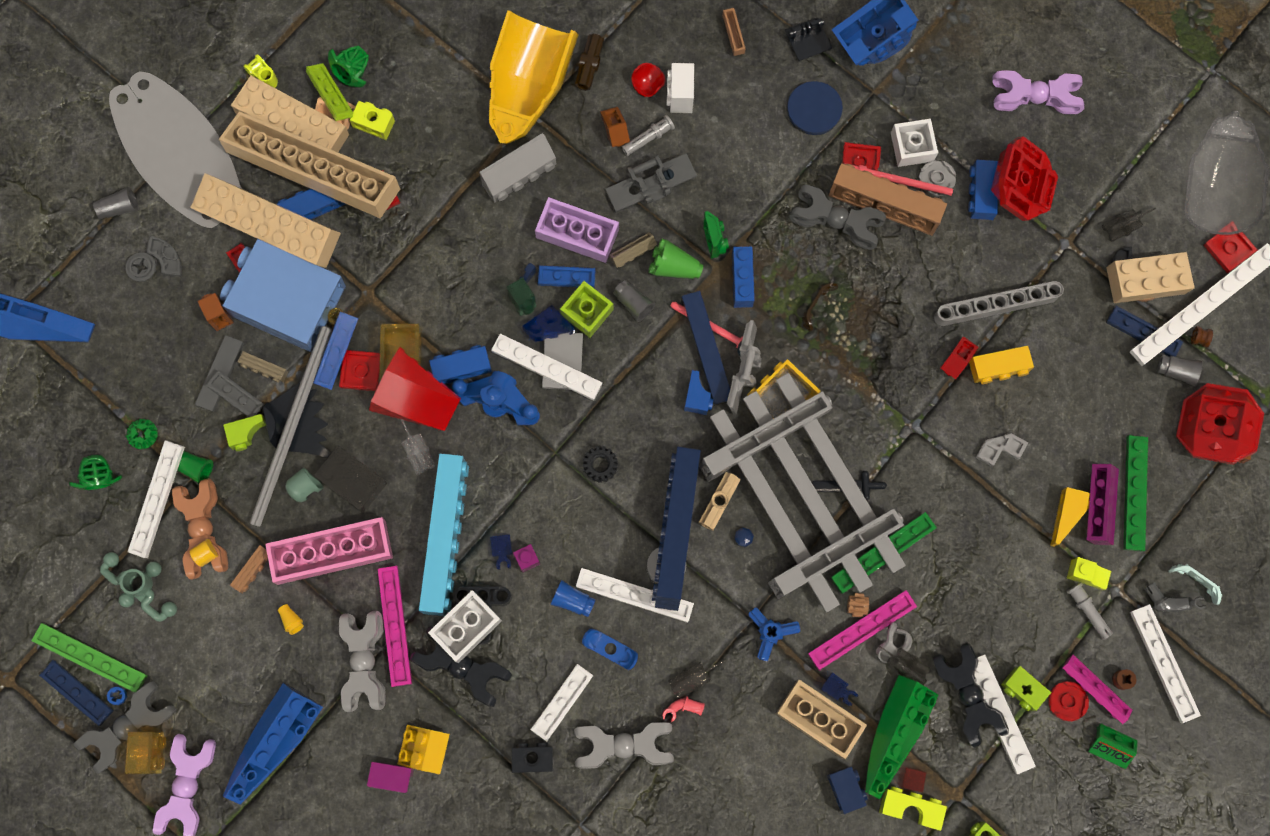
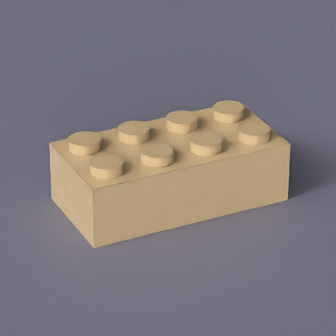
(1150, 277)
(821, 719)

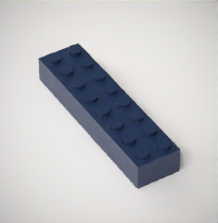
(676, 529)

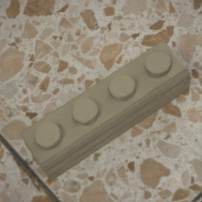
(633, 249)
(265, 368)

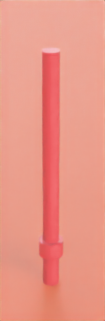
(907, 181)

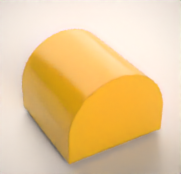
(203, 553)

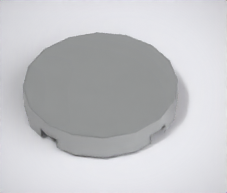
(939, 174)

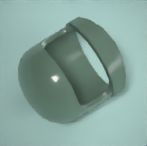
(302, 485)

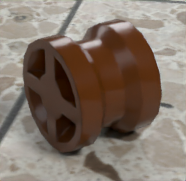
(1201, 336)
(1119, 679)

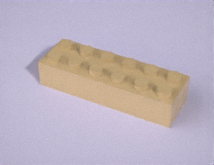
(289, 114)

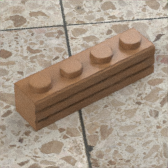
(733, 32)
(250, 570)

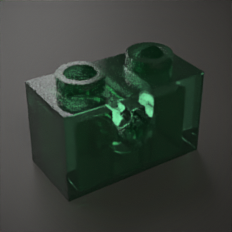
(522, 297)

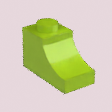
(242, 431)

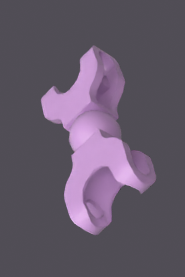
(1053, 94)
(184, 786)

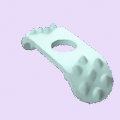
(1212, 588)

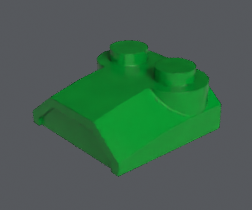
(713, 232)

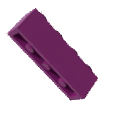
(1102, 504)

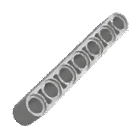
(1005, 298)

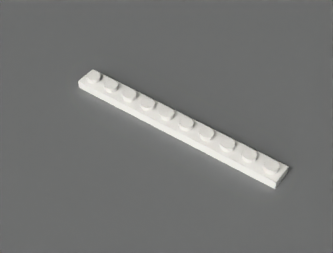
(1202, 306)

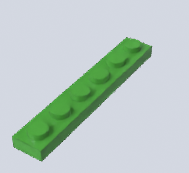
(89, 657)

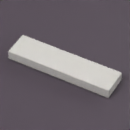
(562, 702)

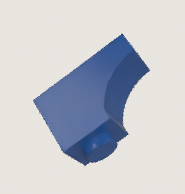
(698, 398)

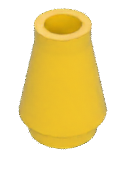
(290, 620)

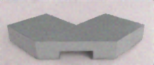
(1008, 444)

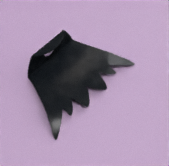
(304, 438)

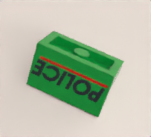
(1114, 746)

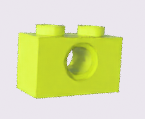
(380, 127)

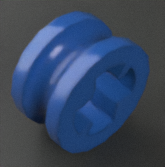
(115, 690)

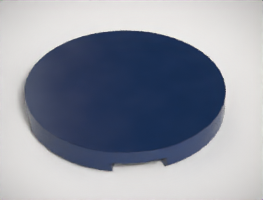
(814, 108)

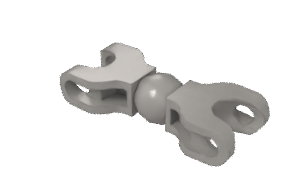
(362, 661)
(623, 745)

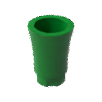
(195, 466)

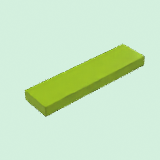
(329, 92)

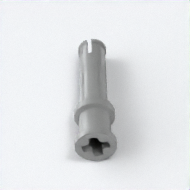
(655, 131)
(1085, 603)

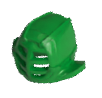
(354, 62)
(94, 474)

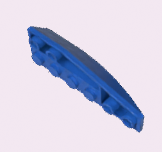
(34, 322)
(272, 740)

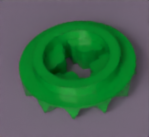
(150, 434)

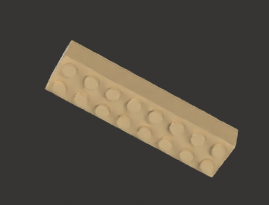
(265, 220)

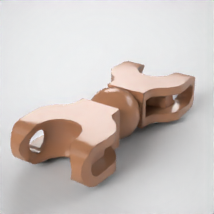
(200, 527)

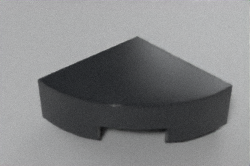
(1123, 254)

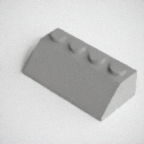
(518, 168)

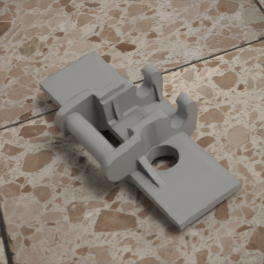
(749, 358)

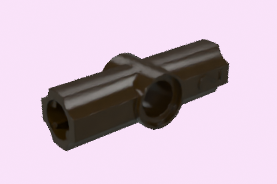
(589, 62)

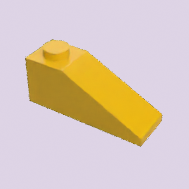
(1071, 508)

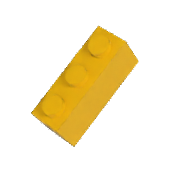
(1001, 365)

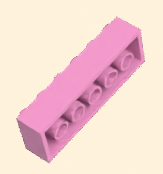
(329, 551)

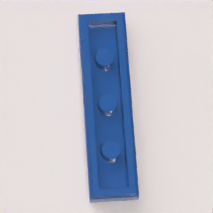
(335, 350)

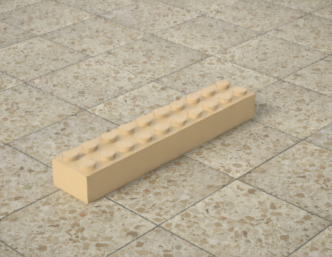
(310, 164)

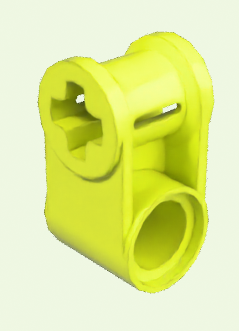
(260, 70)

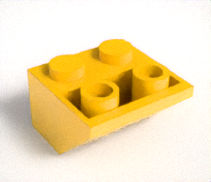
(423, 749)

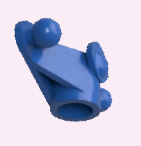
(497, 397)

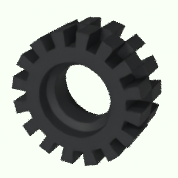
(597, 475)

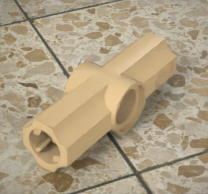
(713, 511)

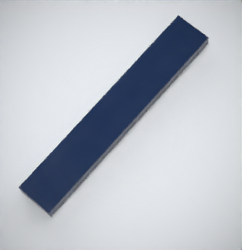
(706, 347)

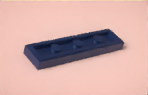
(1138, 328)
(76, 692)

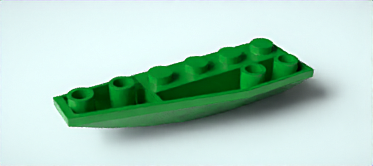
(898, 731)

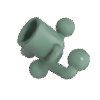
(144, 593)

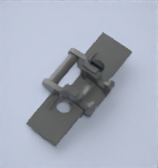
(654, 187)

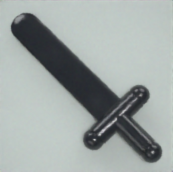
(864, 485)

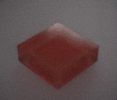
(914, 780)

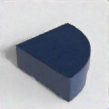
(530, 271)

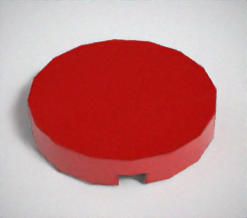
(1068, 701)

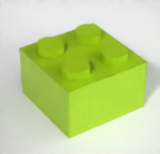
(587, 309)

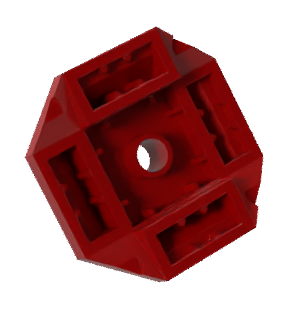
(1024, 179)
(1220, 443)

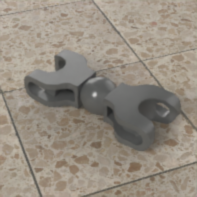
(838, 217)
(113, 737)

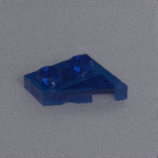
(547, 325)

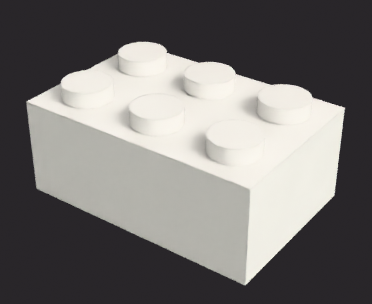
(465, 626)

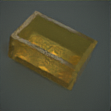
(399, 335)

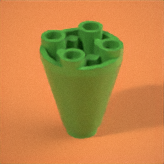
(674, 262)

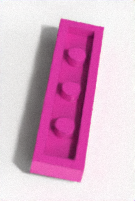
(1097, 689)

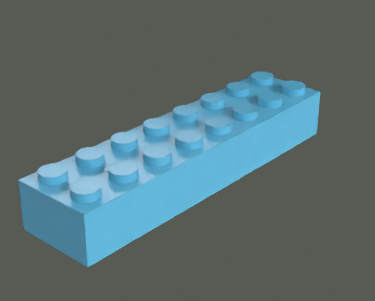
(443, 535)

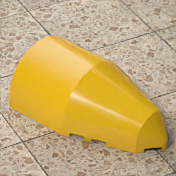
(526, 74)

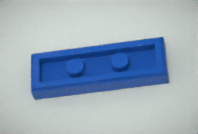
(565, 276)

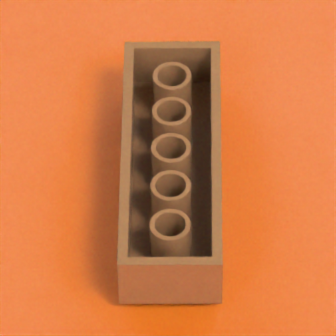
(896, 201)

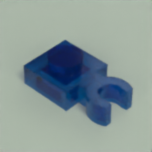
(501, 548)
(836, 688)

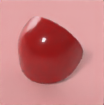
(648, 79)

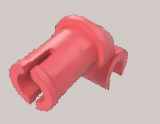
(683, 704)

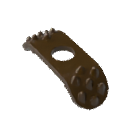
(822, 291)

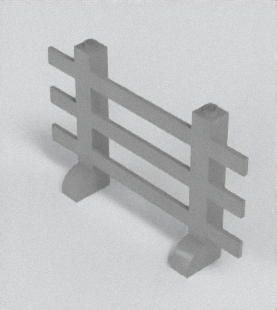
(841, 548)

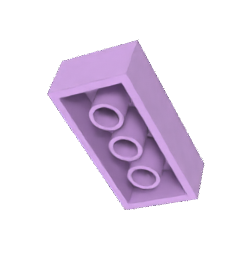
(577, 230)

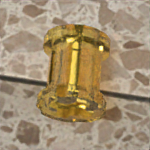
(332, 315)

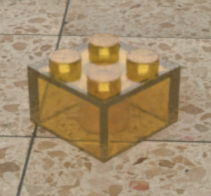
(145, 753)

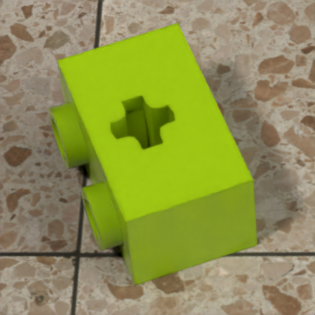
(1035, 694)

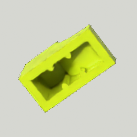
(1088, 573)

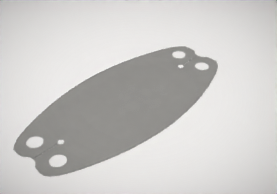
(170, 143)

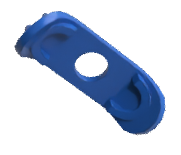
(597, 641)

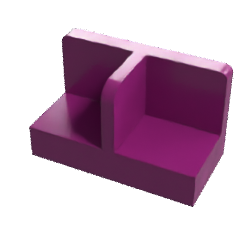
(389, 777)

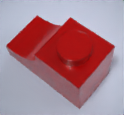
(959, 358)

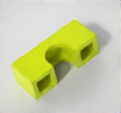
(930, 812)

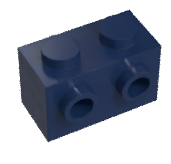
(847, 790)

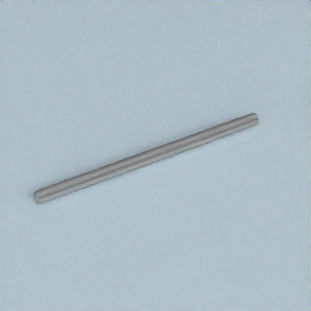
(290, 426)

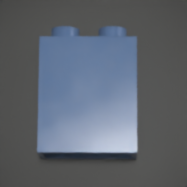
(282, 294)

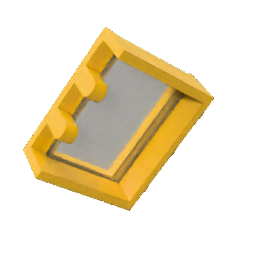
(773, 396)

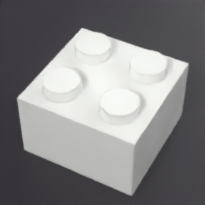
(680, 88)
(914, 142)

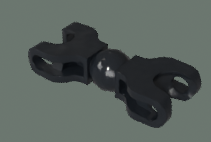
(472, 673)
(971, 695)

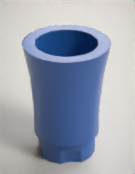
(572, 599)

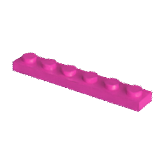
(394, 626)
(862, 630)

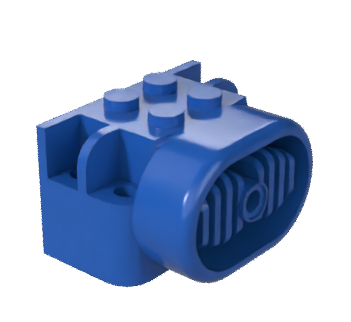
(876, 31)

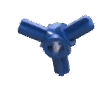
(780, 631)

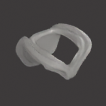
(889, 646)

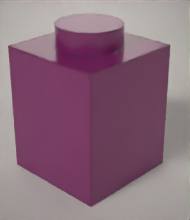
(526, 558)

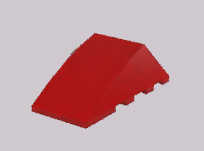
(413, 394)

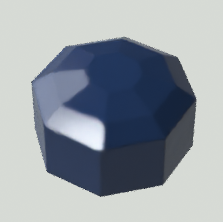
(743, 537)

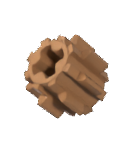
(858, 605)

